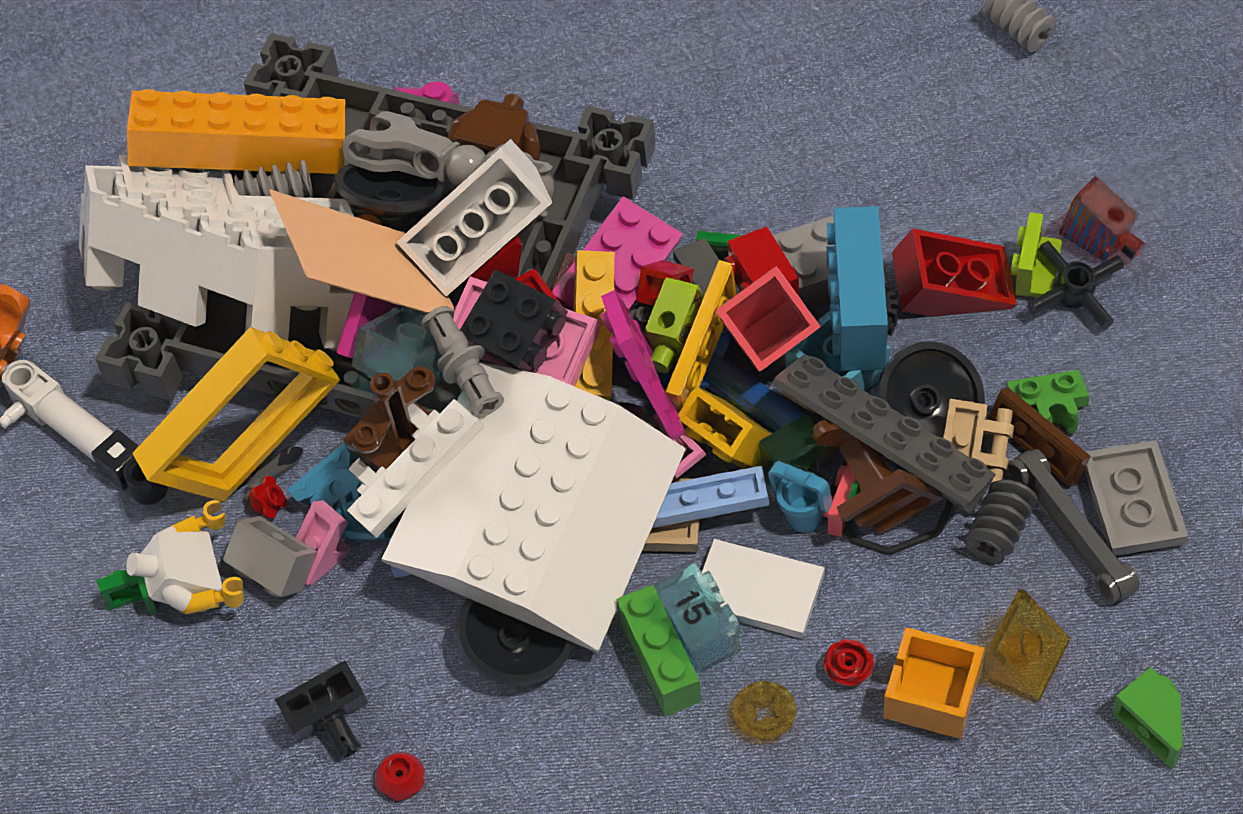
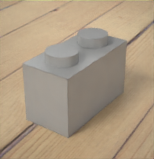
(269, 556)

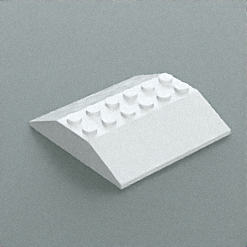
(541, 507)

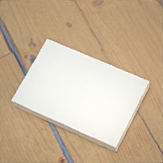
(765, 587)

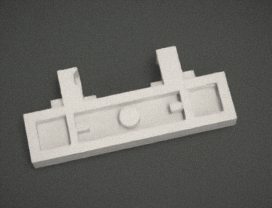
(435, 445)

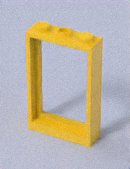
(161, 450)

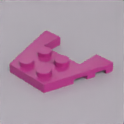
(638, 350)

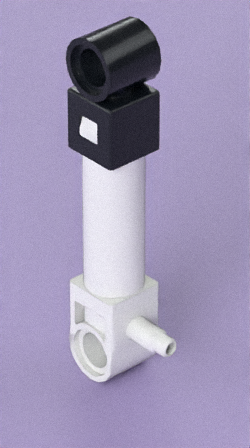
(46, 403)

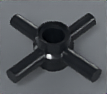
(1072, 295)

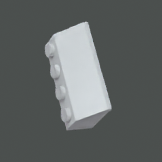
(477, 218)

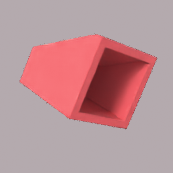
(767, 319)

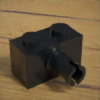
(323, 706)

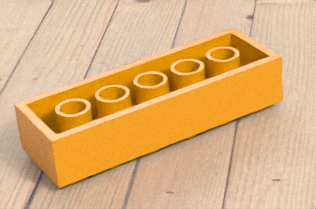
(235, 131)

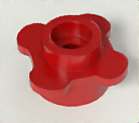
(267, 498)

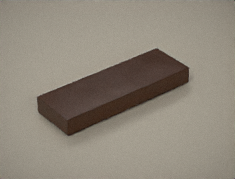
(1036, 432)

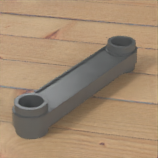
(1113, 579)

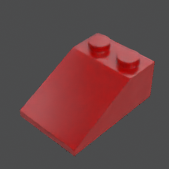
(951, 275)

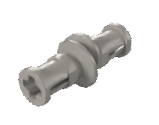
(461, 363)

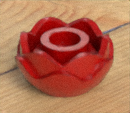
(852, 652)
(400, 787)

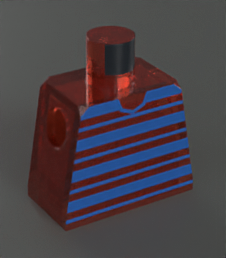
(1101, 223)

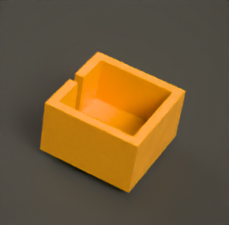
(936, 683)

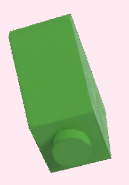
(1153, 714)

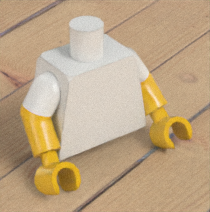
(183, 567)

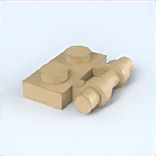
(965, 430)

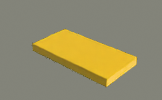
(702, 337)

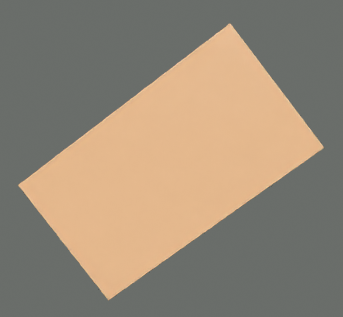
(356, 255)

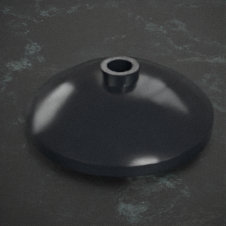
(387, 193)
(937, 375)
(485, 645)

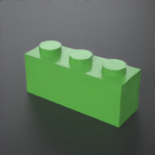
(659, 650)

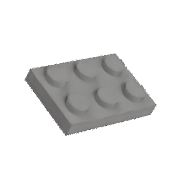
(1134, 498)

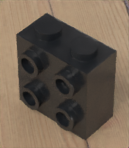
(514, 322)

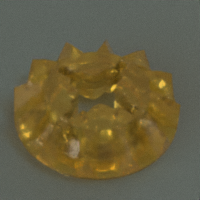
(760, 696)

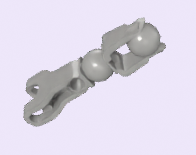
(413, 152)

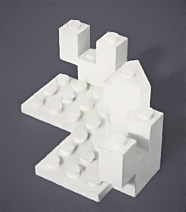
(200, 236)

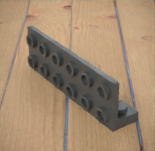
(896, 436)

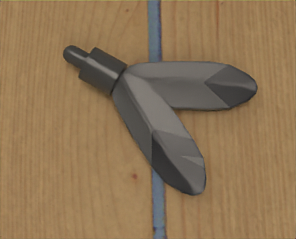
(274, 467)

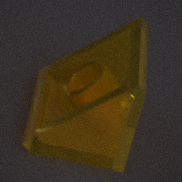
(1025, 649)

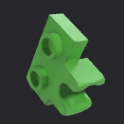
(1054, 396)

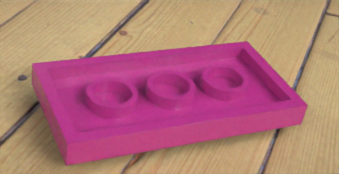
(636, 240)

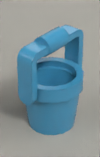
(800, 496)

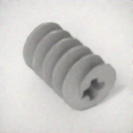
(1021, 21)
(290, 183)

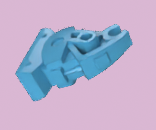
(338, 488)

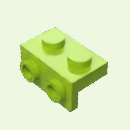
(1032, 270)

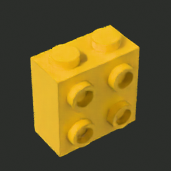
(723, 428)

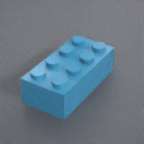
(857, 288)

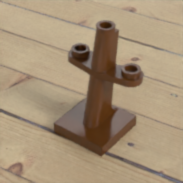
(387, 424)
(885, 495)

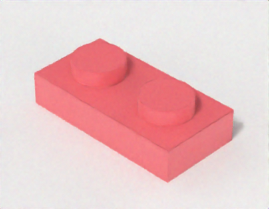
(843, 481)

